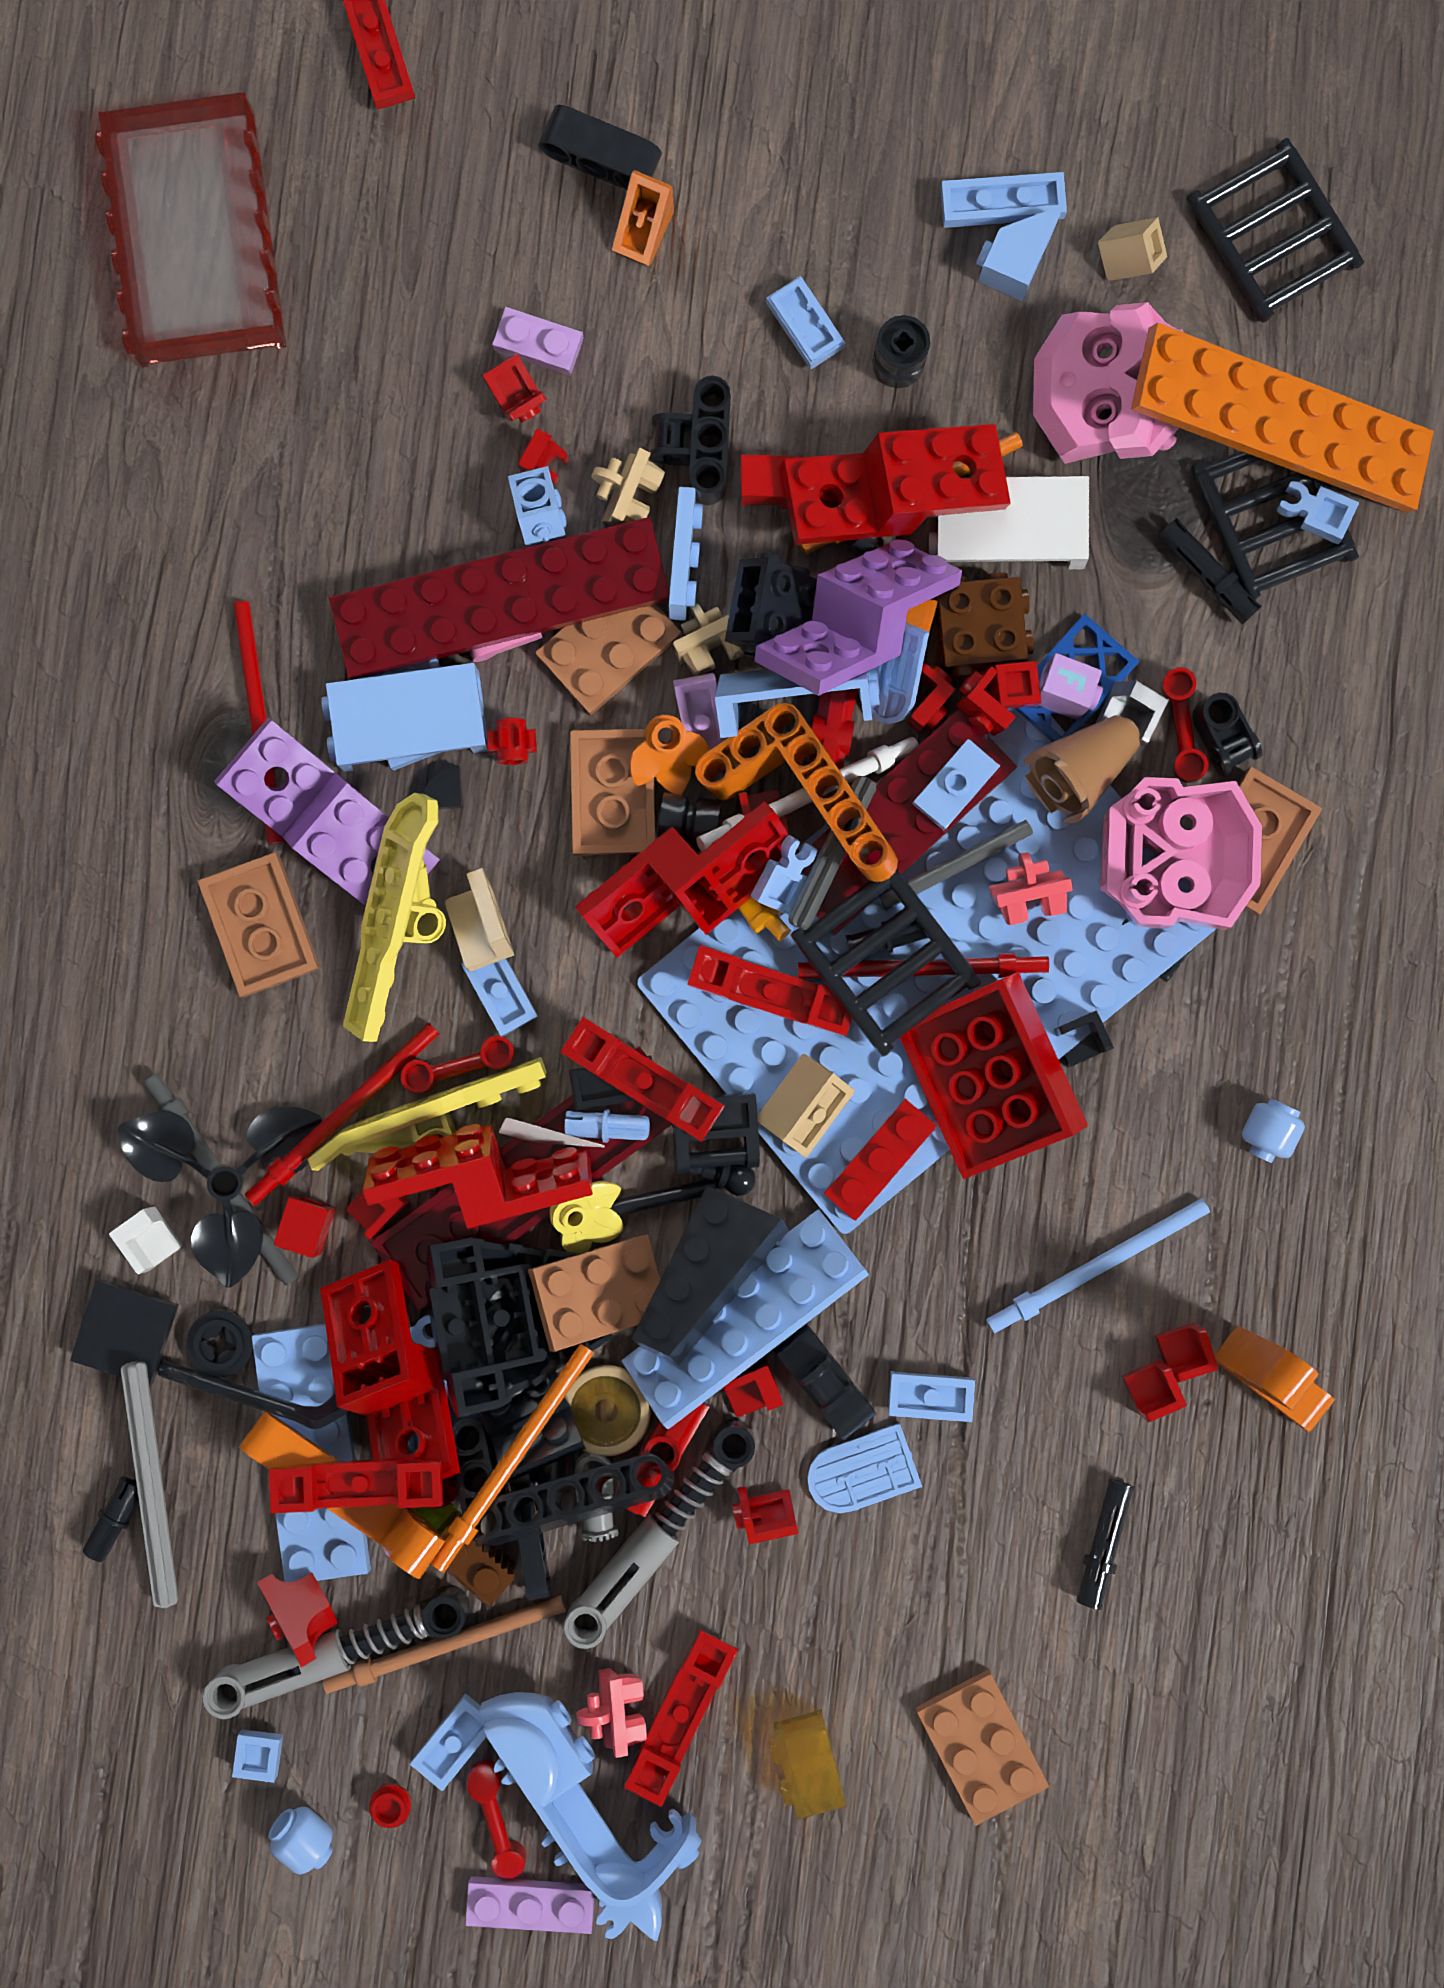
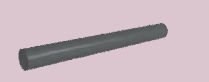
(961, 861)

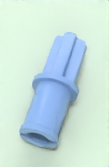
(607, 1126)

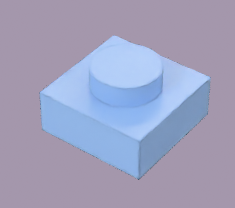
(257, 1755)

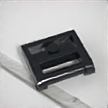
(735, 1120)

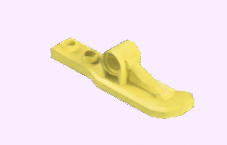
(392, 912)
(427, 1115)

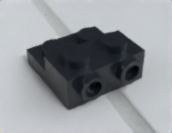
(555, 1441)

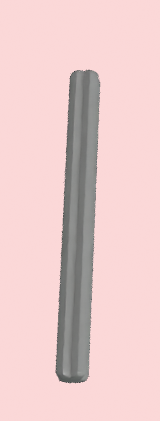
(149, 1484)

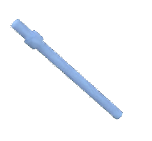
(1028, 1305)

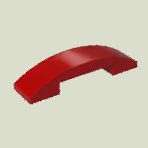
(768, 990)
(642, 1079)
(356, 1484)
(679, 1717)

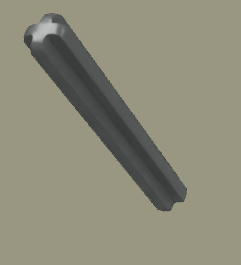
(827, 864)

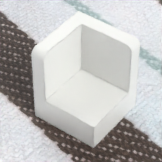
(145, 1240)

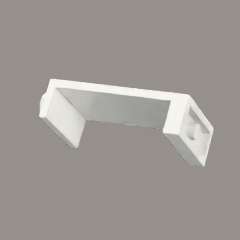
(1041, 524)

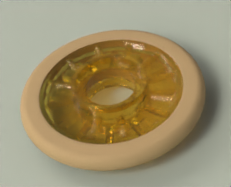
(633, 1410)

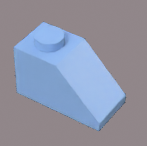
(1016, 253)

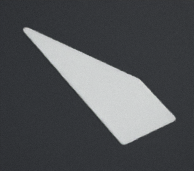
(540, 1135)

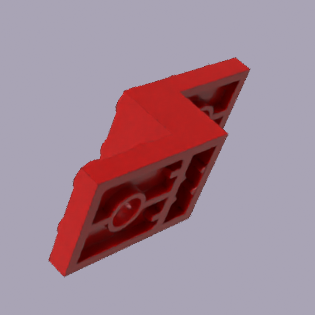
(895, 484)
(674, 876)
(478, 1175)
(383, 1371)

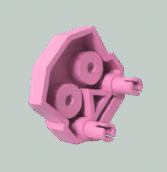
(1078, 384)
(1215, 856)

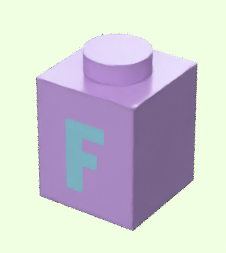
(1069, 687)

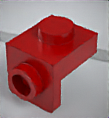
(514, 389)
(932, 708)
(984, 711)
(765, 1515)

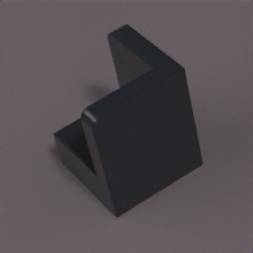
(1092, 1045)

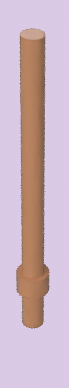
(367, 1670)

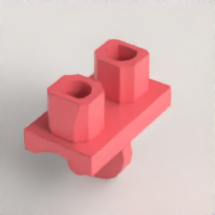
(1047, 887)
(618, 1729)

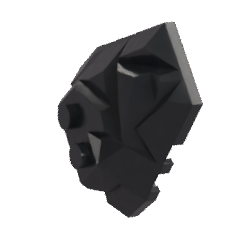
(489, 1322)

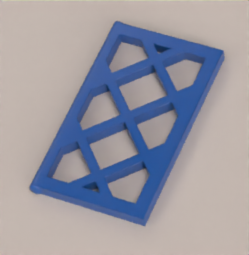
(1066, 648)

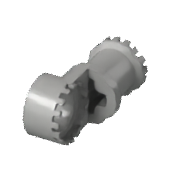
(602, 1525)

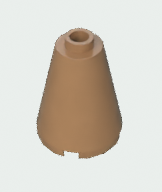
(1081, 766)

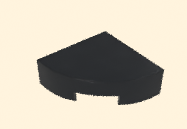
(446, 788)

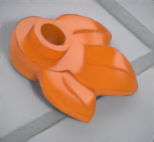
(670, 760)

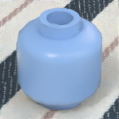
(1273, 1130)
(301, 1840)

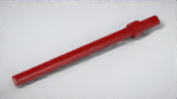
(253, 688)
(1002, 965)
(282, 1169)

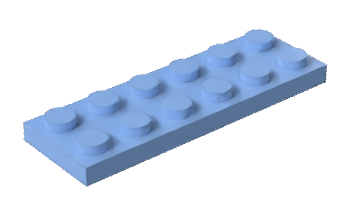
(787, 1291)
(298, 1369)

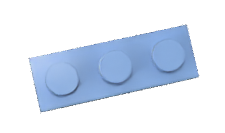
(1001, 199)
(684, 553)

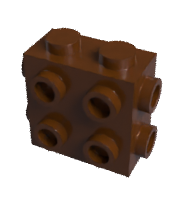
(982, 625)

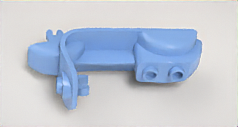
(548, 1765)

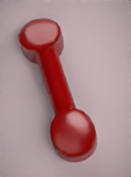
(1177, 689)
(422, 1078)
(483, 1786)

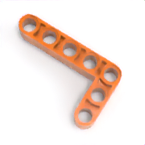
(815, 778)
(1275, 1376)
(401, 1532)

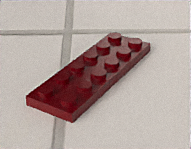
(892, 807)

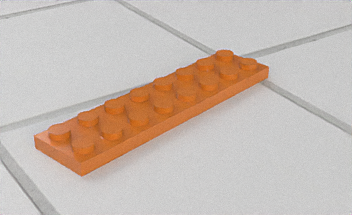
(1281, 418)

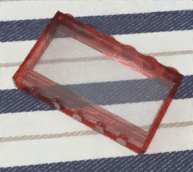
(190, 229)

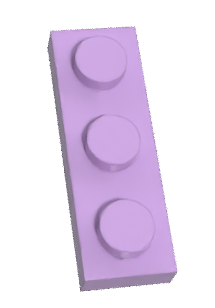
(529, 1905)

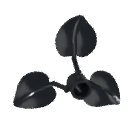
(226, 1242)

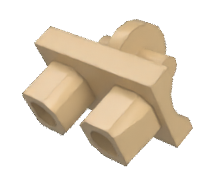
(635, 473)
(703, 634)

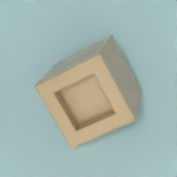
(1132, 249)

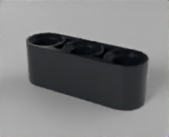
(597, 147)

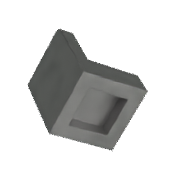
(1136, 703)

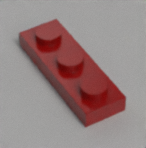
(379, 52)
(880, 1159)

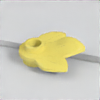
(591, 1218)

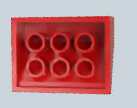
(992, 1077)

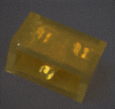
(808, 1764)

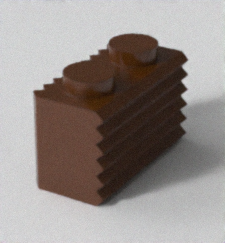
(480, 1567)

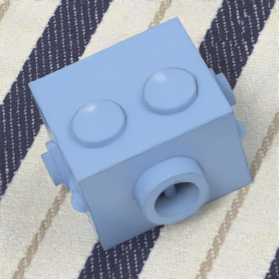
(537, 506)

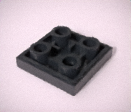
(122, 1329)

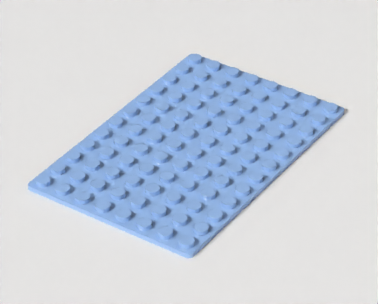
(1090, 955)

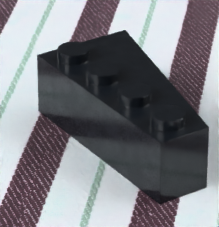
(706, 1270)

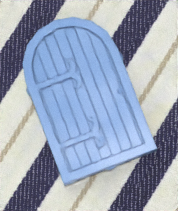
(901, 678)
(863, 1471)

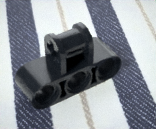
(685, 436)
(824, 1381)

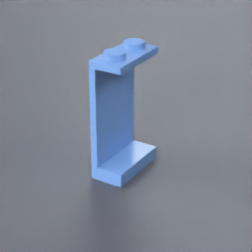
(766, 684)
(405, 715)

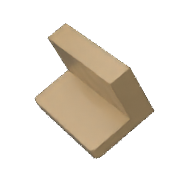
(479, 924)
(805, 1105)

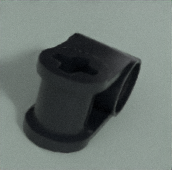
(1224, 737)

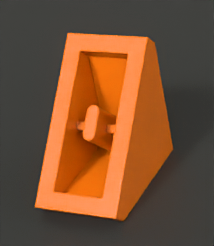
(643, 218)

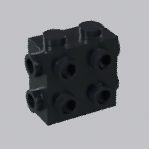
(768, 601)

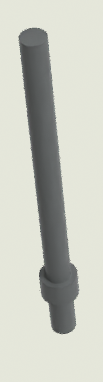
(207, 1159)

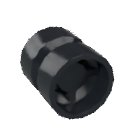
(901, 351)
(689, 819)

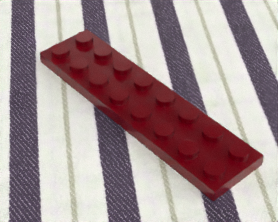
(499, 598)
(441, 1217)

